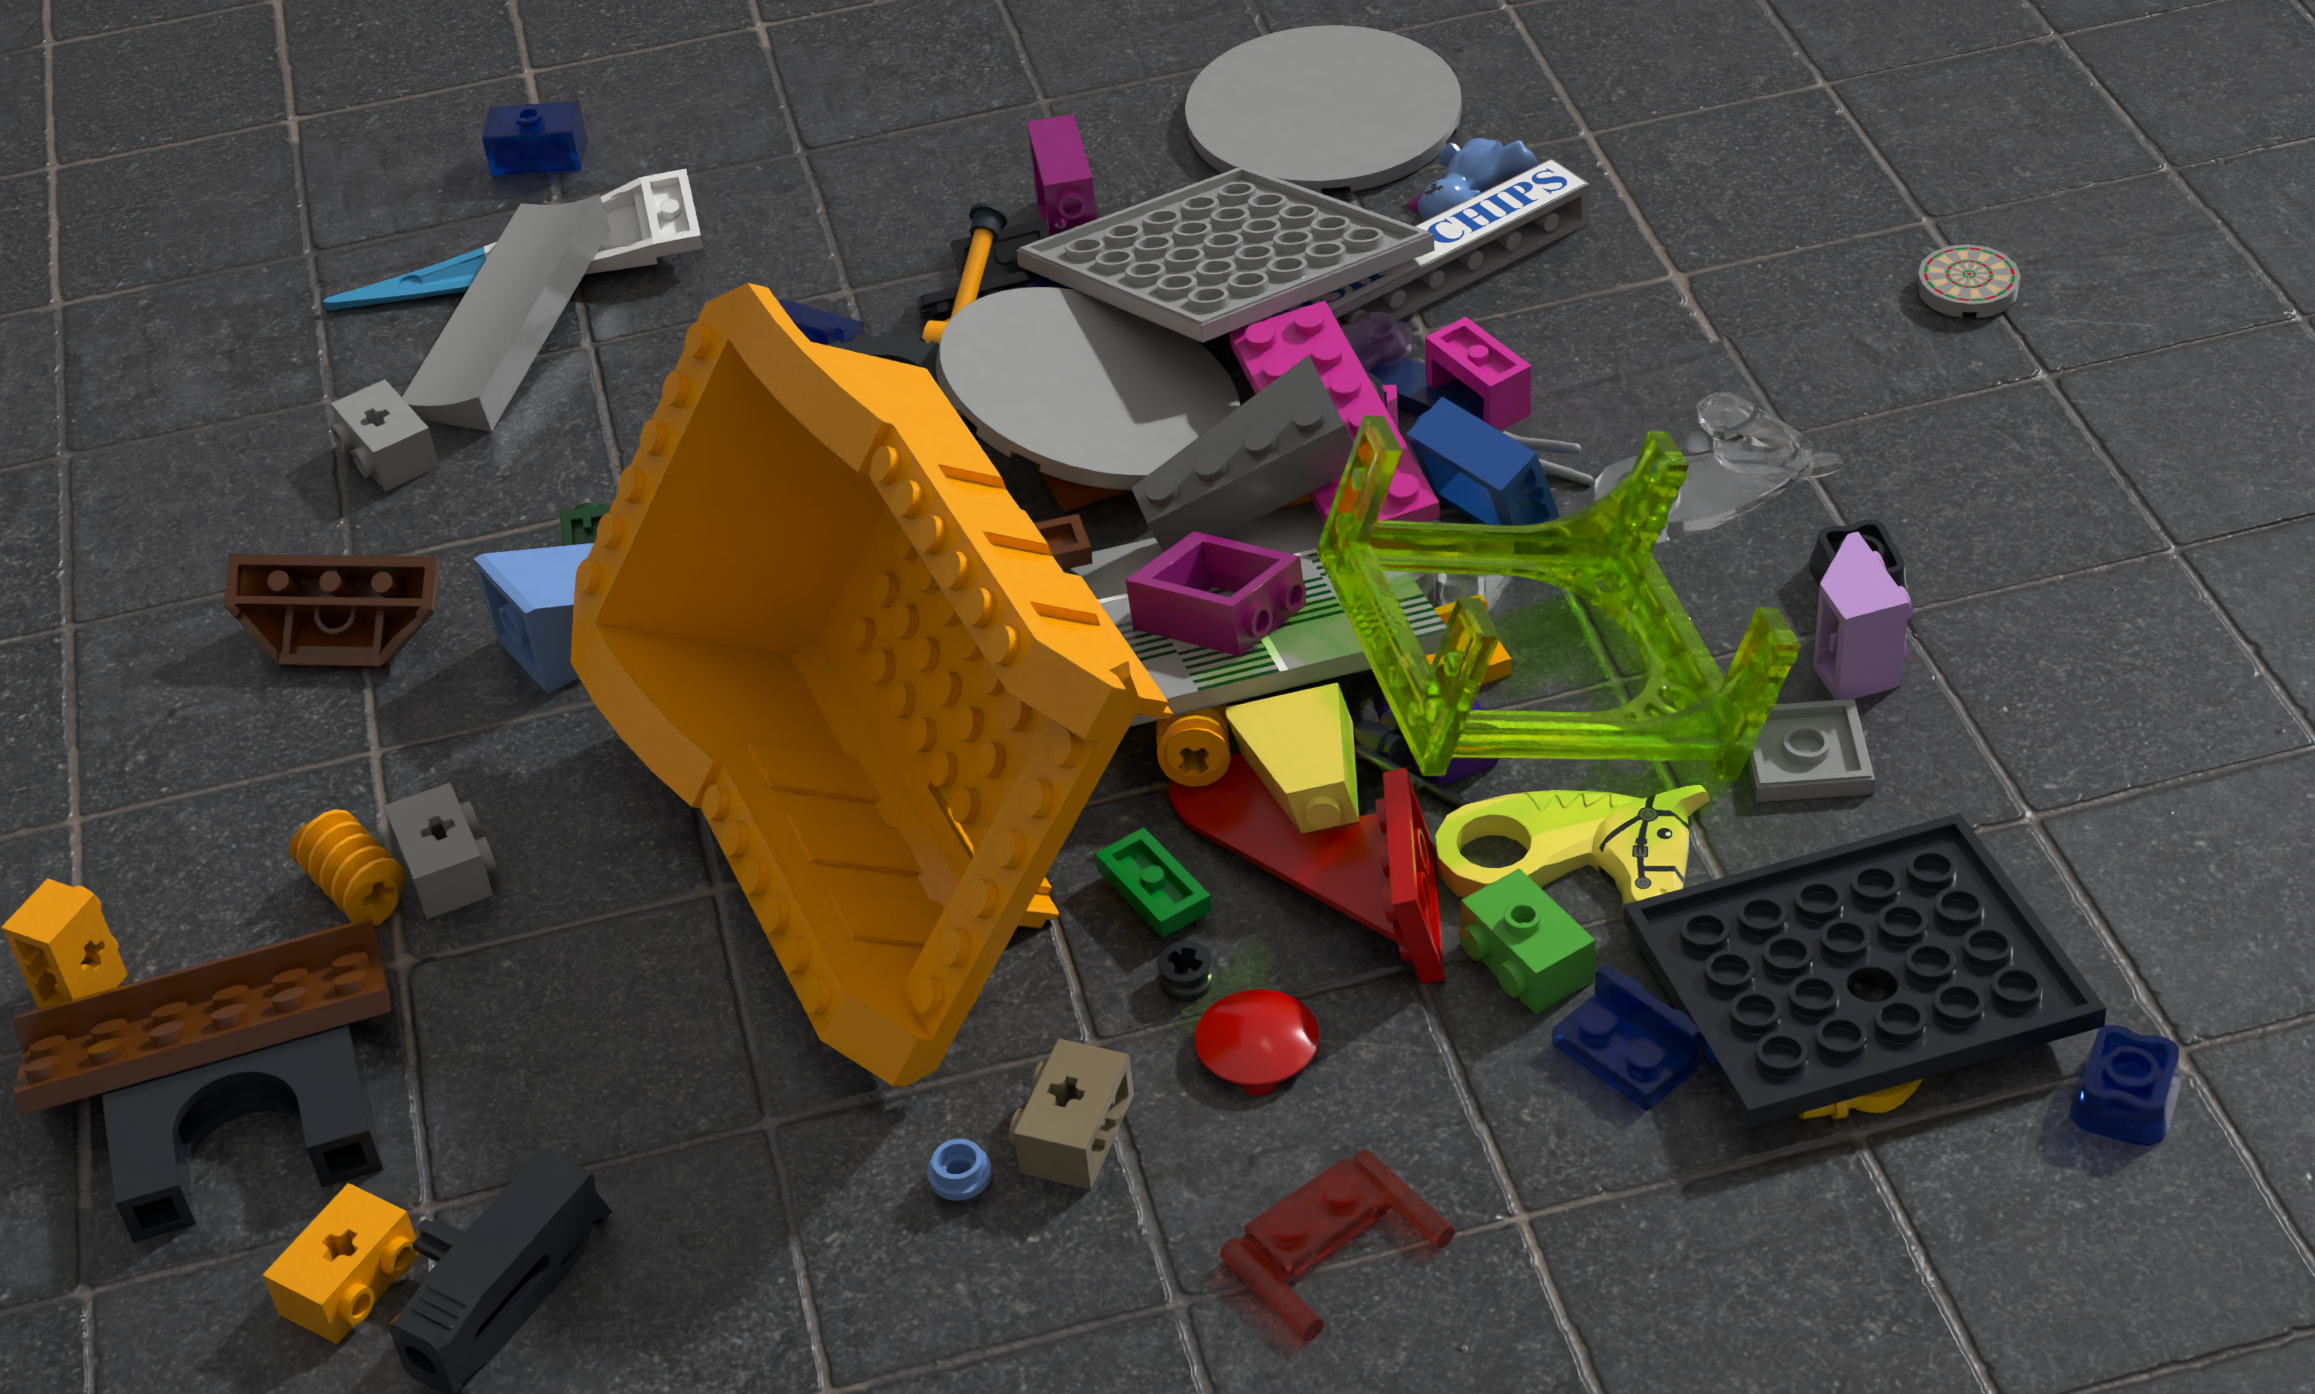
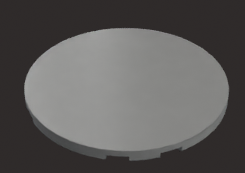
(1325, 107)
(1079, 384)

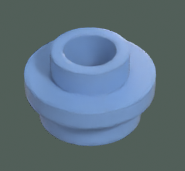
(954, 1158)

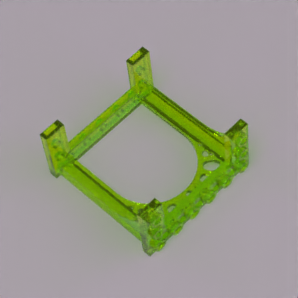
(1604, 541)

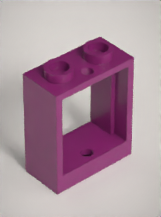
(1061, 173)
(1173, 600)

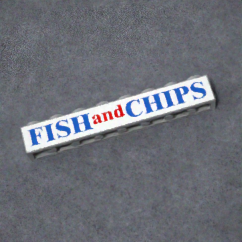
(1470, 243)

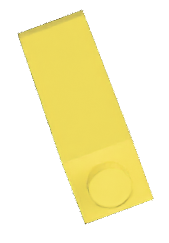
(1302, 754)

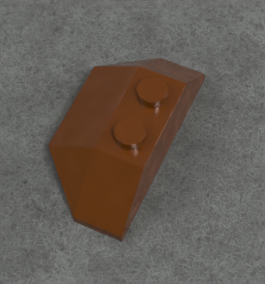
(331, 606)

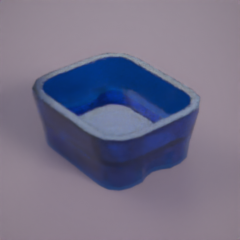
(2128, 1086)

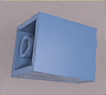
(532, 607)

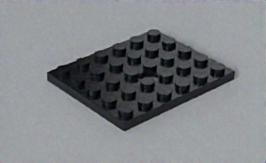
(1919, 909)

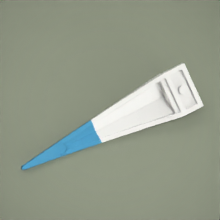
(645, 219)

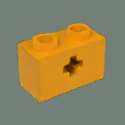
(63, 944)
(342, 1263)

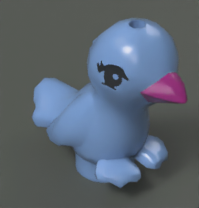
(1471, 172)

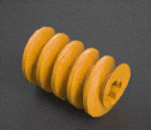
(1194, 746)
(349, 866)

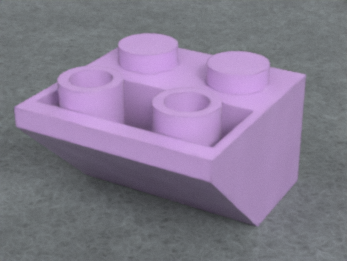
(1860, 624)

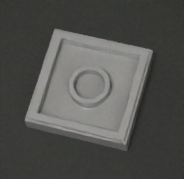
(1811, 753)

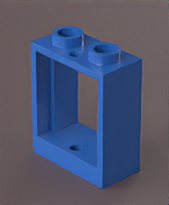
(1480, 469)

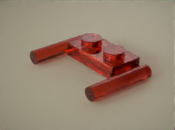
(1317, 1222)

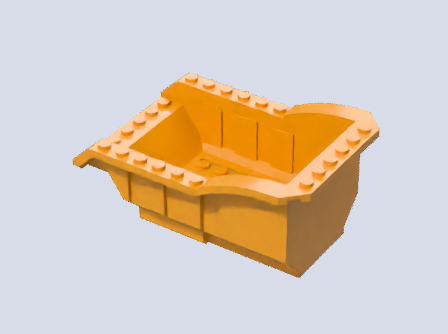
(851, 670)

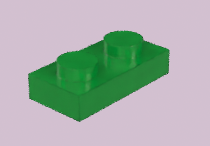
(1153, 882)

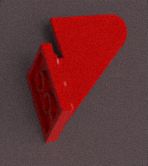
(1366, 869)

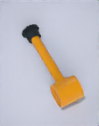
(985, 228)

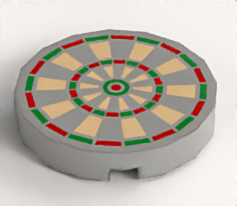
(1968, 281)

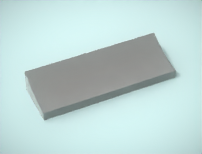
(507, 314)

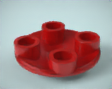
(1257, 1039)

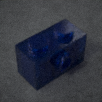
(534, 138)

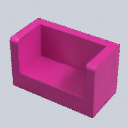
(1484, 366)

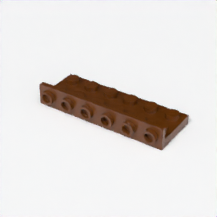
(199, 1015)

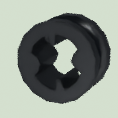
(1191, 985)

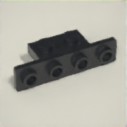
(1000, 270)

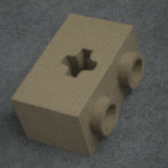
(1072, 1113)

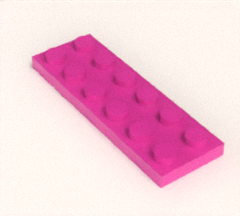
(1281, 342)

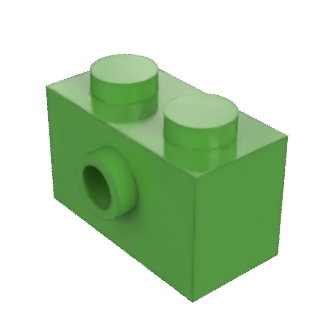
(1527, 941)

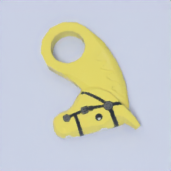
(1627, 836)

